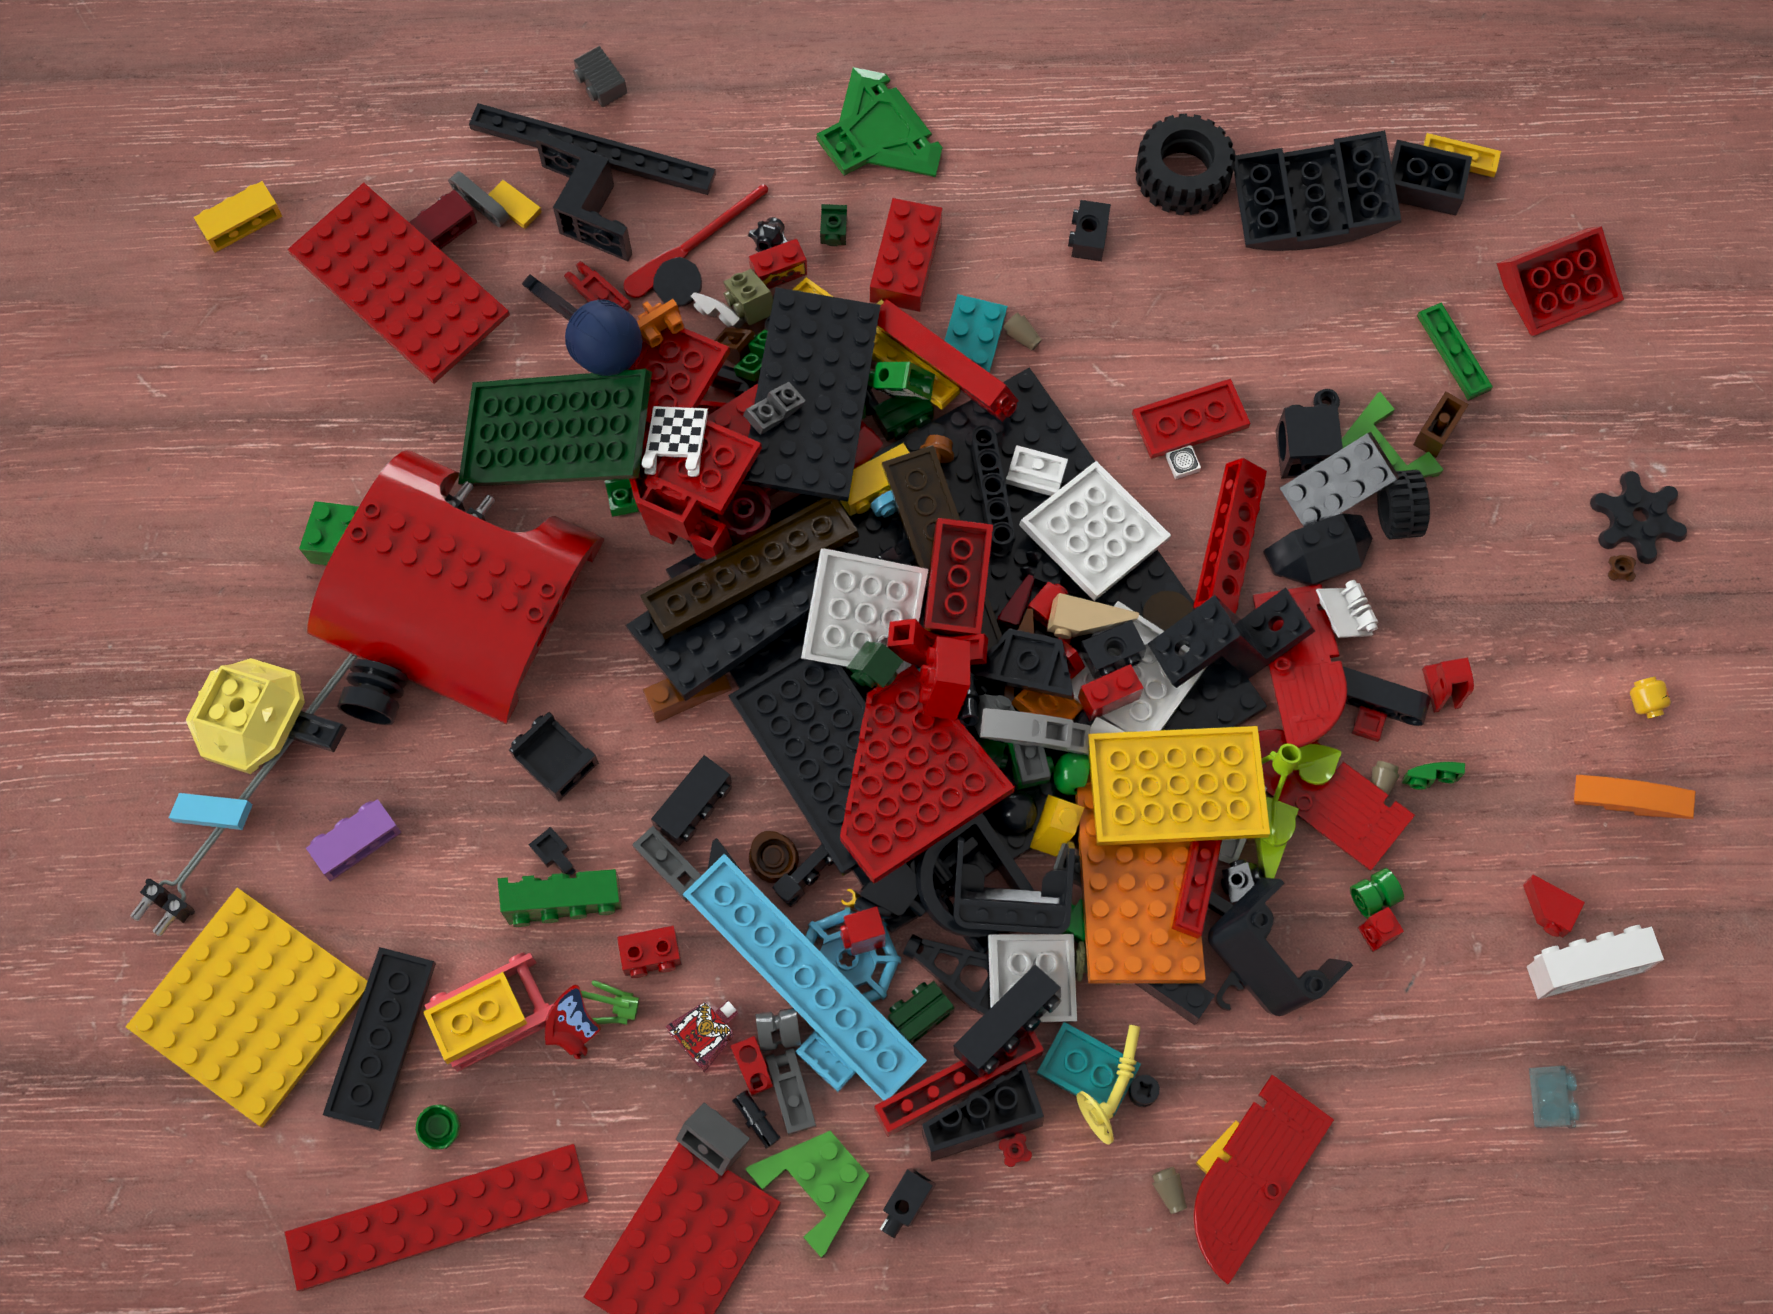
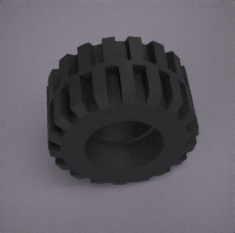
(1404, 506)

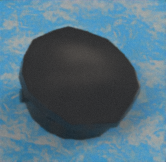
(677, 281)

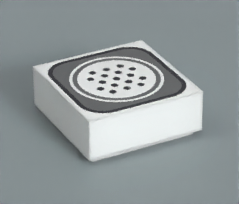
(1183, 462)

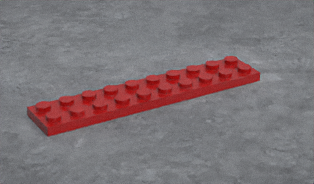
(436, 1217)

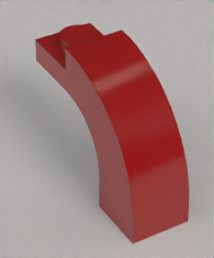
(912, 641)

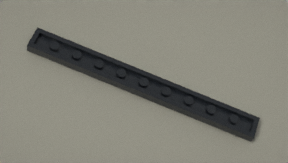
(620, 155)

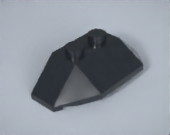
(1321, 550)

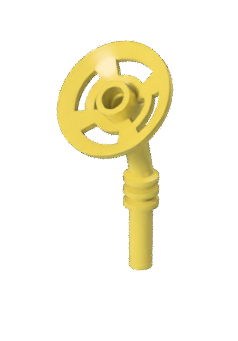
(1098, 1114)

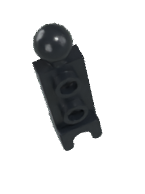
(791, 887)

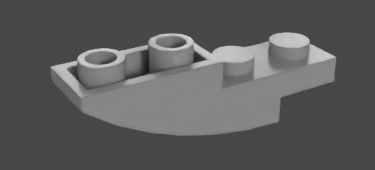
(1035, 729)

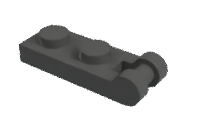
(666, 860)
(791, 1092)

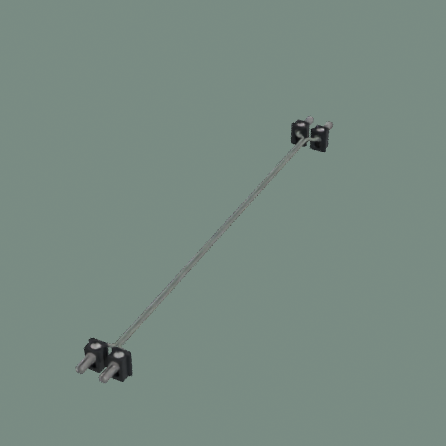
(176, 907)

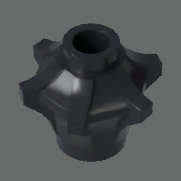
(768, 234)

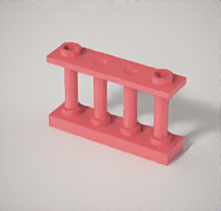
(518, 964)

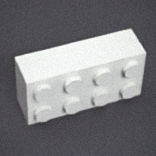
(1595, 961)

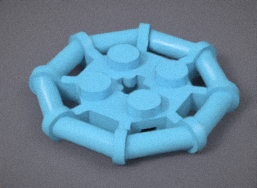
(864, 964)

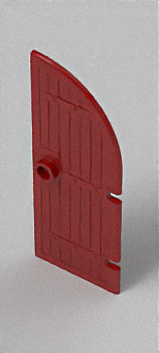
(1305, 681)
(1343, 810)
(1263, 1165)

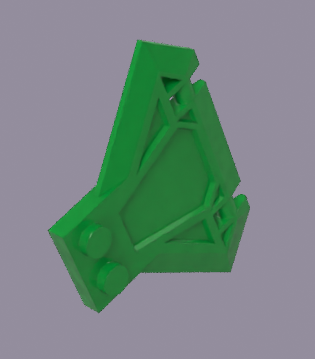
(879, 129)

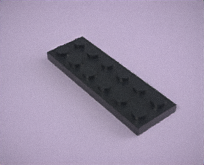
(379, 1039)

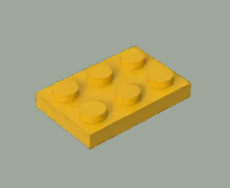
(475, 1017)

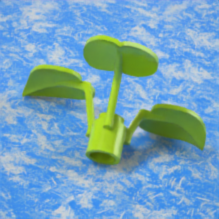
(1315, 766)

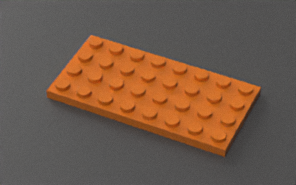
(1131, 908)

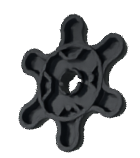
(1626, 528)

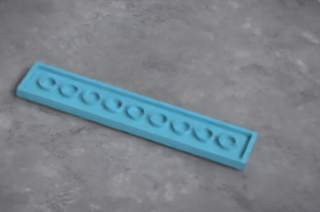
(805, 978)

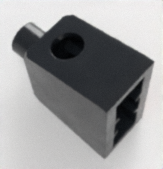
(913, 1189)

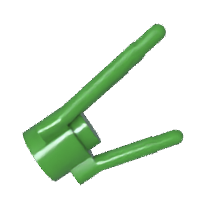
(623, 1004)

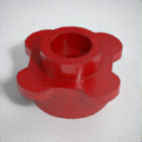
(1017, 1142)

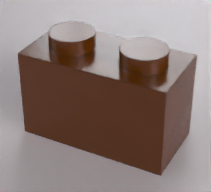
(1440, 424)

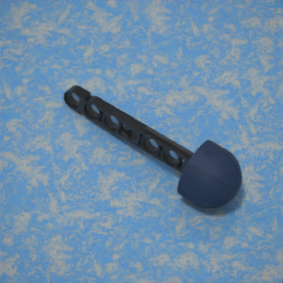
(598, 334)

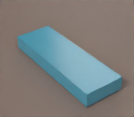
(210, 811)

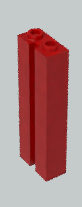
(947, 361)

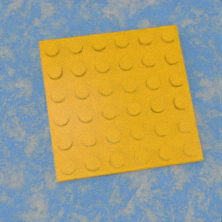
(249, 1007)

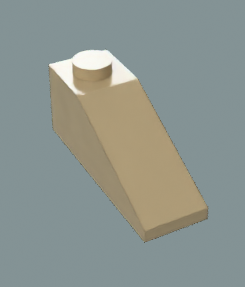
(1079, 617)

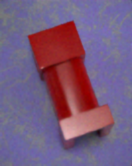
(1449, 679)

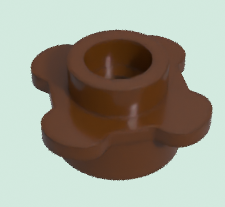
(1622, 561)

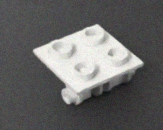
(1345, 610)

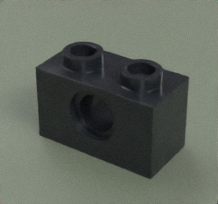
(1094, 217)
(1124, 638)

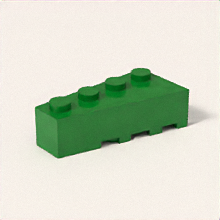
(559, 897)

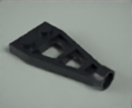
(976, 1001)

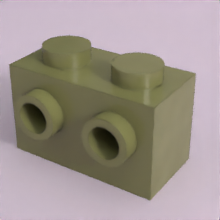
(748, 296)

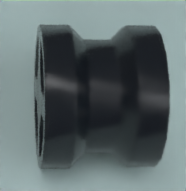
(1139, 1094)

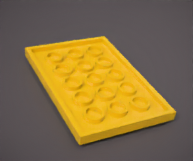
(1178, 785)

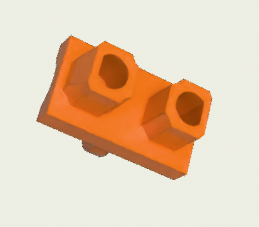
(657, 319)

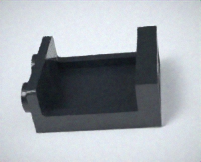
(552, 756)

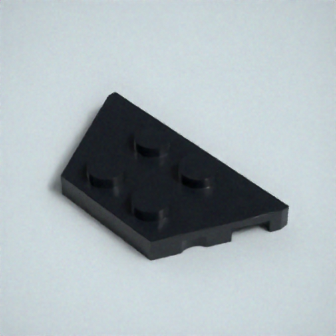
(1028, 663)

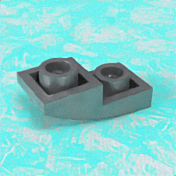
(775, 408)

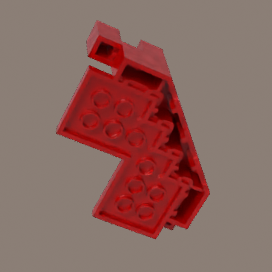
(670, 499)

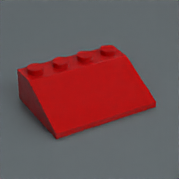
(1561, 280)

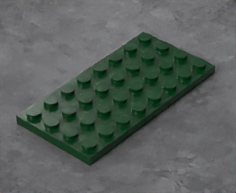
(555, 429)

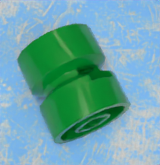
(1378, 892)

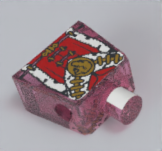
(703, 1032)

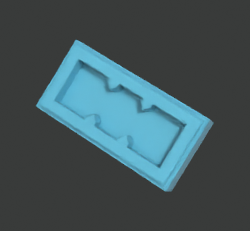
(825, 1061)

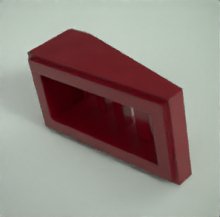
(1014, 610)

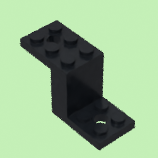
(584, 195)
(1218, 632)

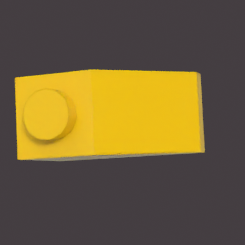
(1056, 825)

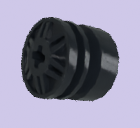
(372, 692)

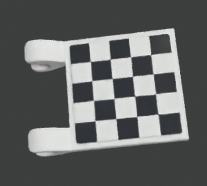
(676, 434)

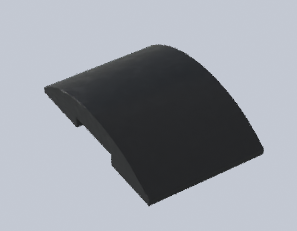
(1317, 194)

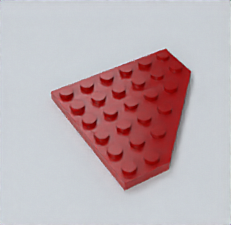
(912, 779)

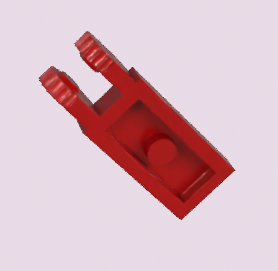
(595, 287)

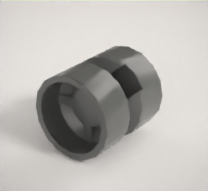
(787, 1035)

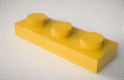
(1483, 161)

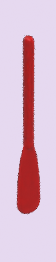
(642, 280)

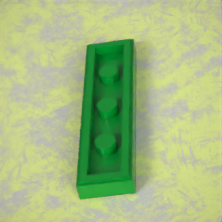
(1454, 351)

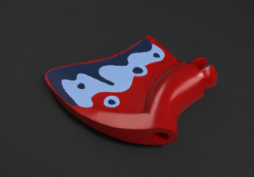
(570, 1024)

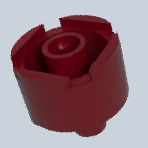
(755, 511)

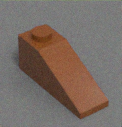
(667, 702)

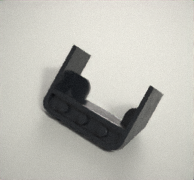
(1013, 909)
(1241, 945)

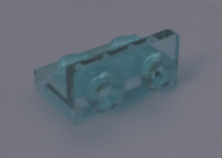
(1553, 1097)

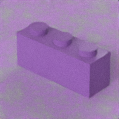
(353, 839)

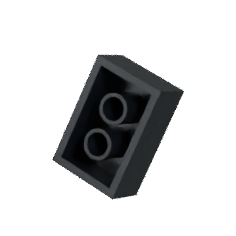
(1429, 176)

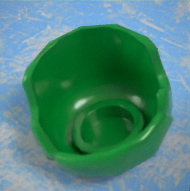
(1071, 772)
(438, 1126)

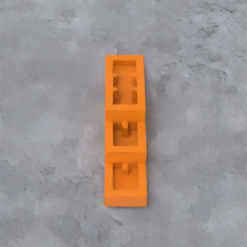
(1635, 797)

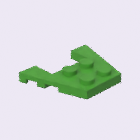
(1374, 413)
(825, 1174)

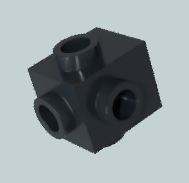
(1240, 879)

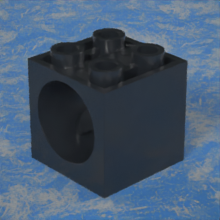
(1307, 437)

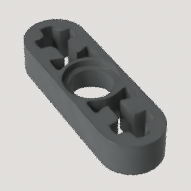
(478, 199)

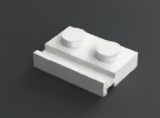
(1036, 471)

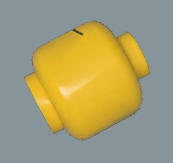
(1650, 697)

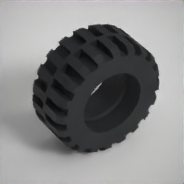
(1192, 137)

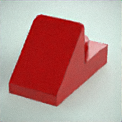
(867, 446)

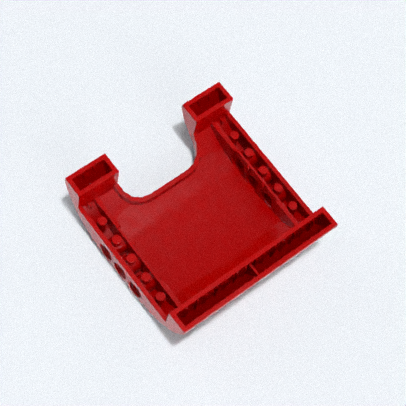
(446, 590)

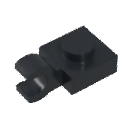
(551, 850)

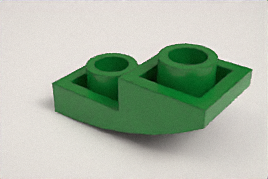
(750, 365)
(620, 497)
(1425, 775)

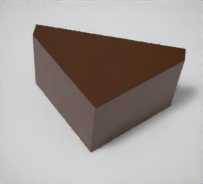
(737, 341)

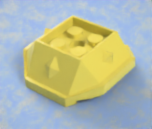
(245, 713)

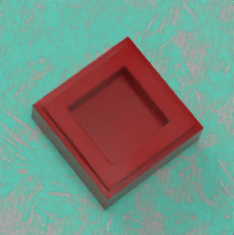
(1369, 724)

